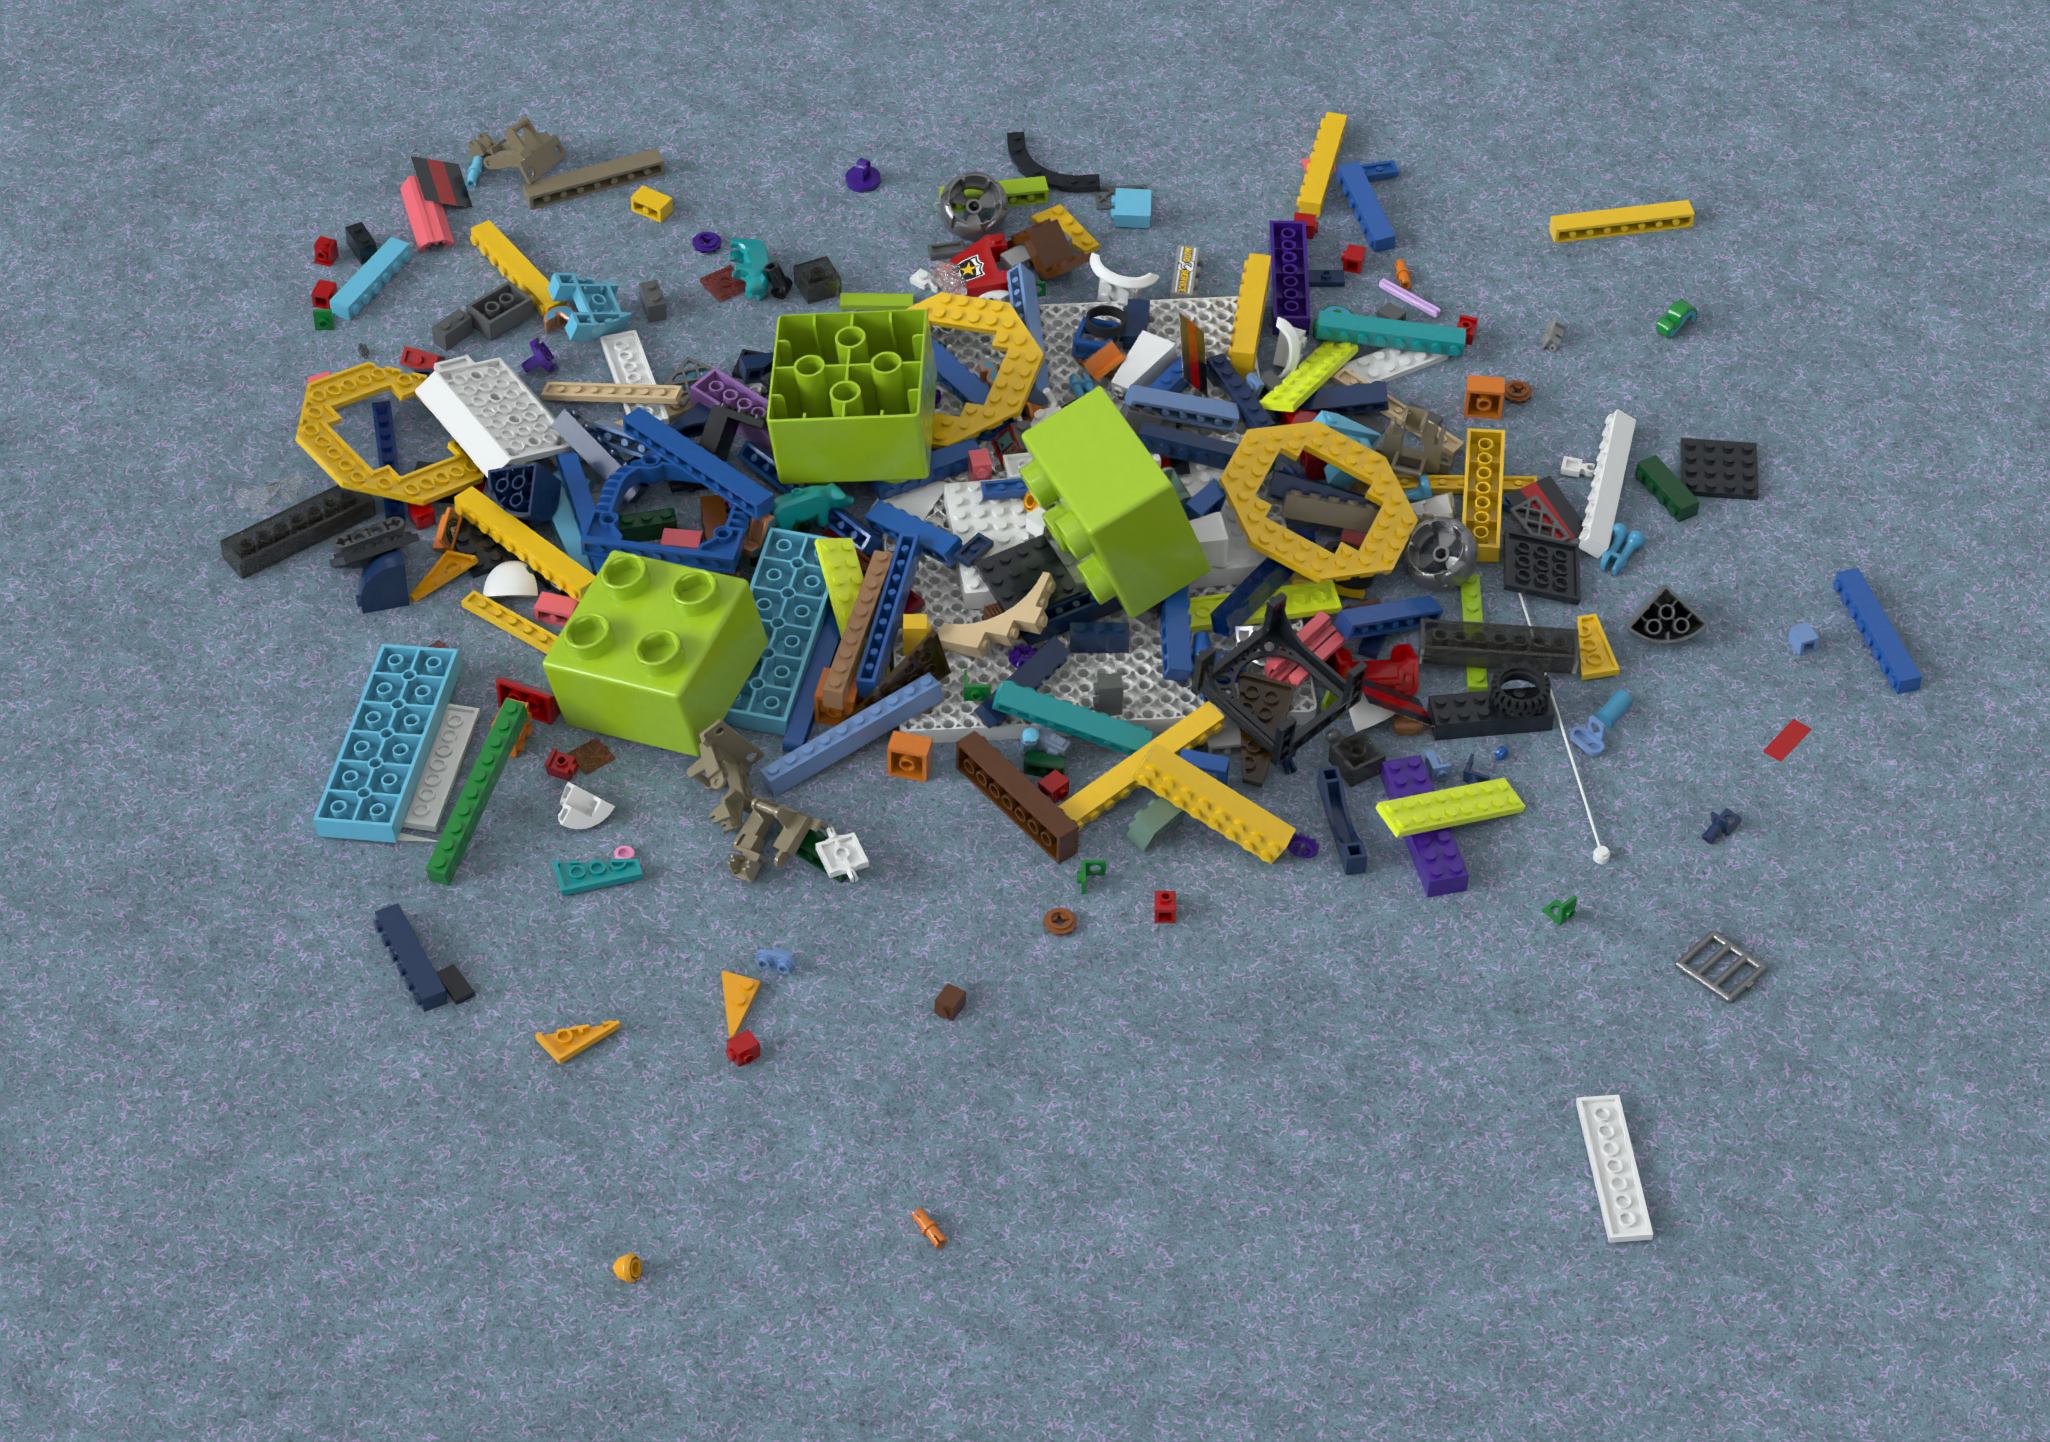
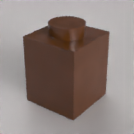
(950, 1002)

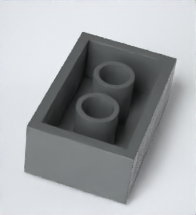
(500, 310)

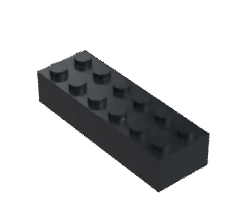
(1477, 716)

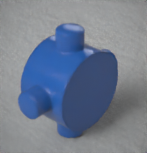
(1501, 752)

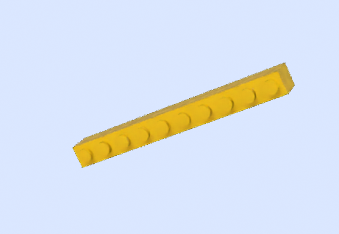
(524, 542)
(1118, 781)

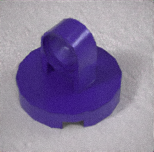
(863, 177)
(542, 356)

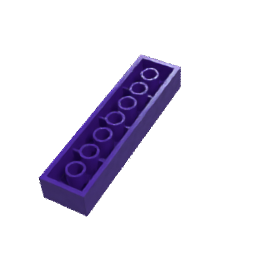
(1289, 274)
(1432, 851)

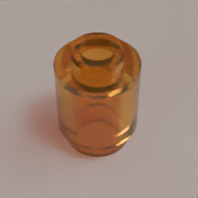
(1406, 726)

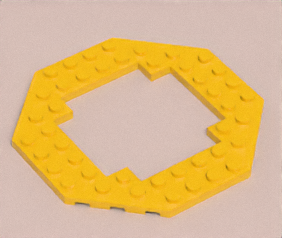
(1015, 374)
(347, 467)
(1386, 535)

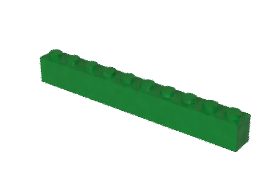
(477, 792)

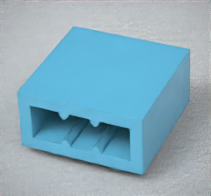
(1131, 208)

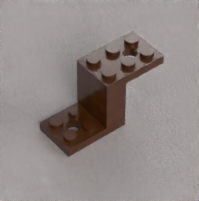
(1048, 249)

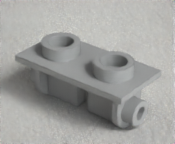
(1553, 334)

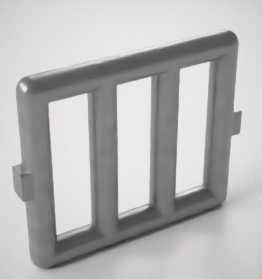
(1714, 986)

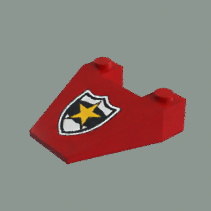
(979, 266)

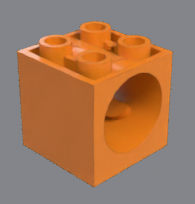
(830, 715)

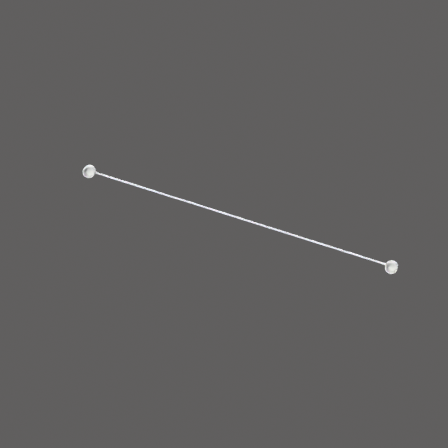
(1601, 853)

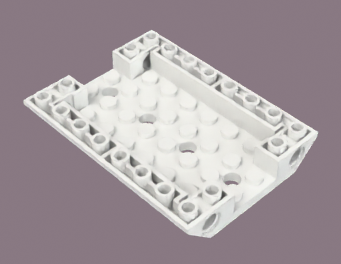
(492, 414)

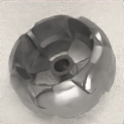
(993, 196)
(1455, 570)

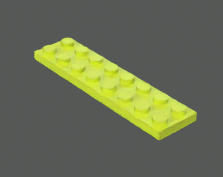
(1309, 376)
(842, 577)
(1301, 602)
(1450, 807)

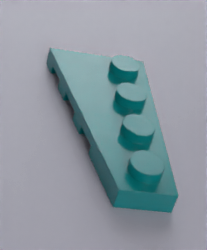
(586, 876)

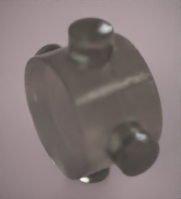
(363, 351)

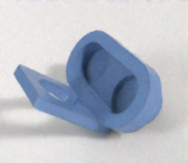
(1587, 738)
(776, 960)

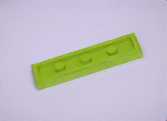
(875, 301)

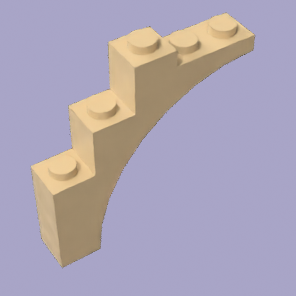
(1003, 629)

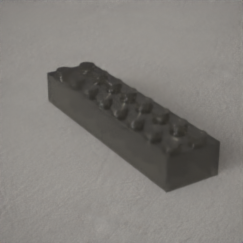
(296, 529)
(1497, 645)

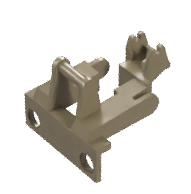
(526, 151)
(1427, 460)
(733, 749)
(751, 837)

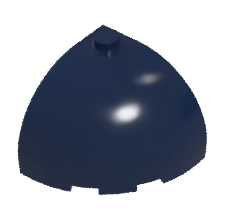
(525, 491)
(383, 583)

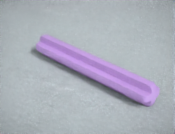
(1409, 298)

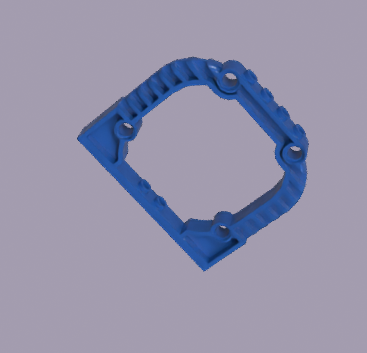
(603, 530)

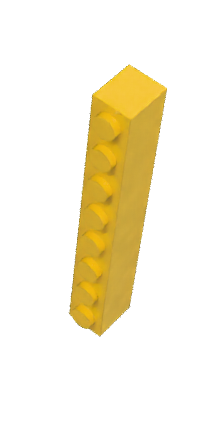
(1322, 163)
(1621, 221)
(513, 265)

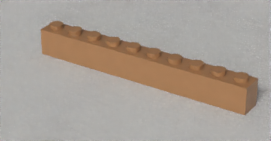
(856, 632)

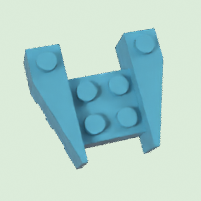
(596, 305)
(1352, 430)

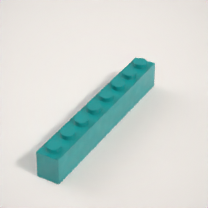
(1391, 333)
(1070, 719)

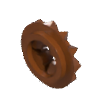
(1517, 386)
(1066, 917)

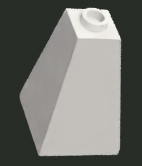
(1144, 362)
(1212, 538)

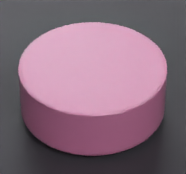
(624, 852)

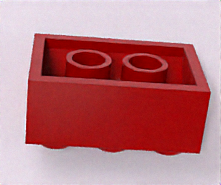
(541, 702)

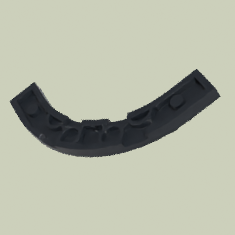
(1029, 168)

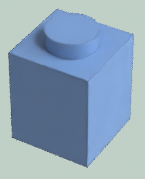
(1803, 638)

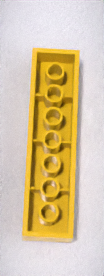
(1249, 314)
(1484, 490)
(1213, 803)

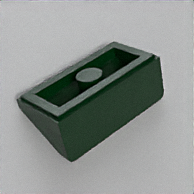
(1042, 764)

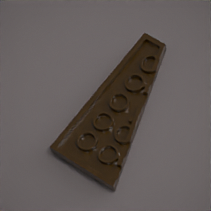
(924, 658)
(1270, 703)

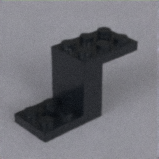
(722, 427)

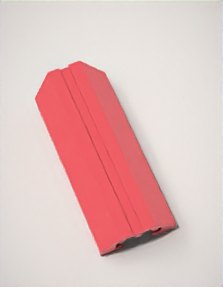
(425, 217)
(1319, 637)

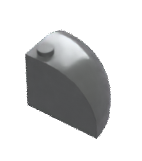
(1665, 618)

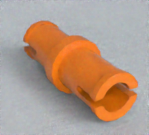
(1403, 274)
(929, 1228)

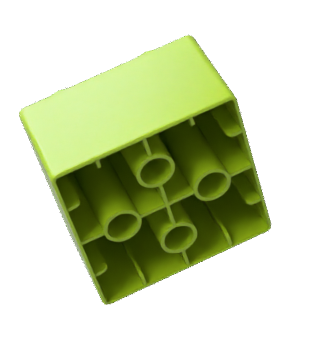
(852, 397)
(1111, 505)
(655, 652)

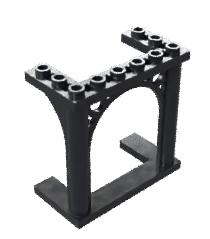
(1280, 633)

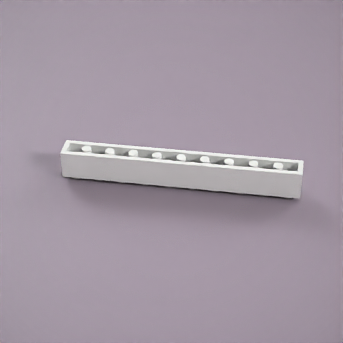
(1607, 483)

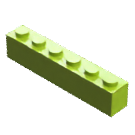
(1018, 191)

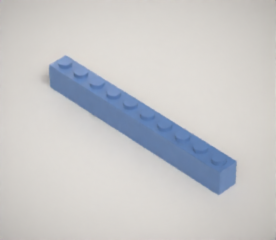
(1025, 303)
(851, 734)

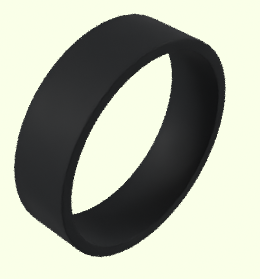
(1106, 310)

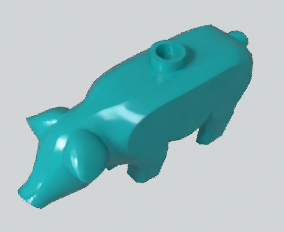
(752, 259)
(809, 505)

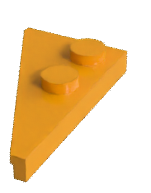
(446, 568)
(738, 996)
(574, 1040)

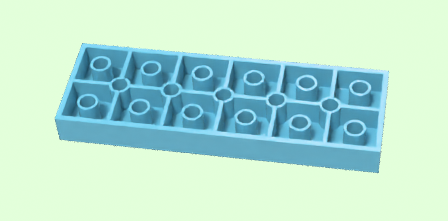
(793, 610)
(388, 743)

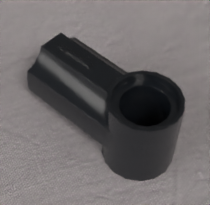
(780, 283)

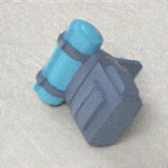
(1043, 740)

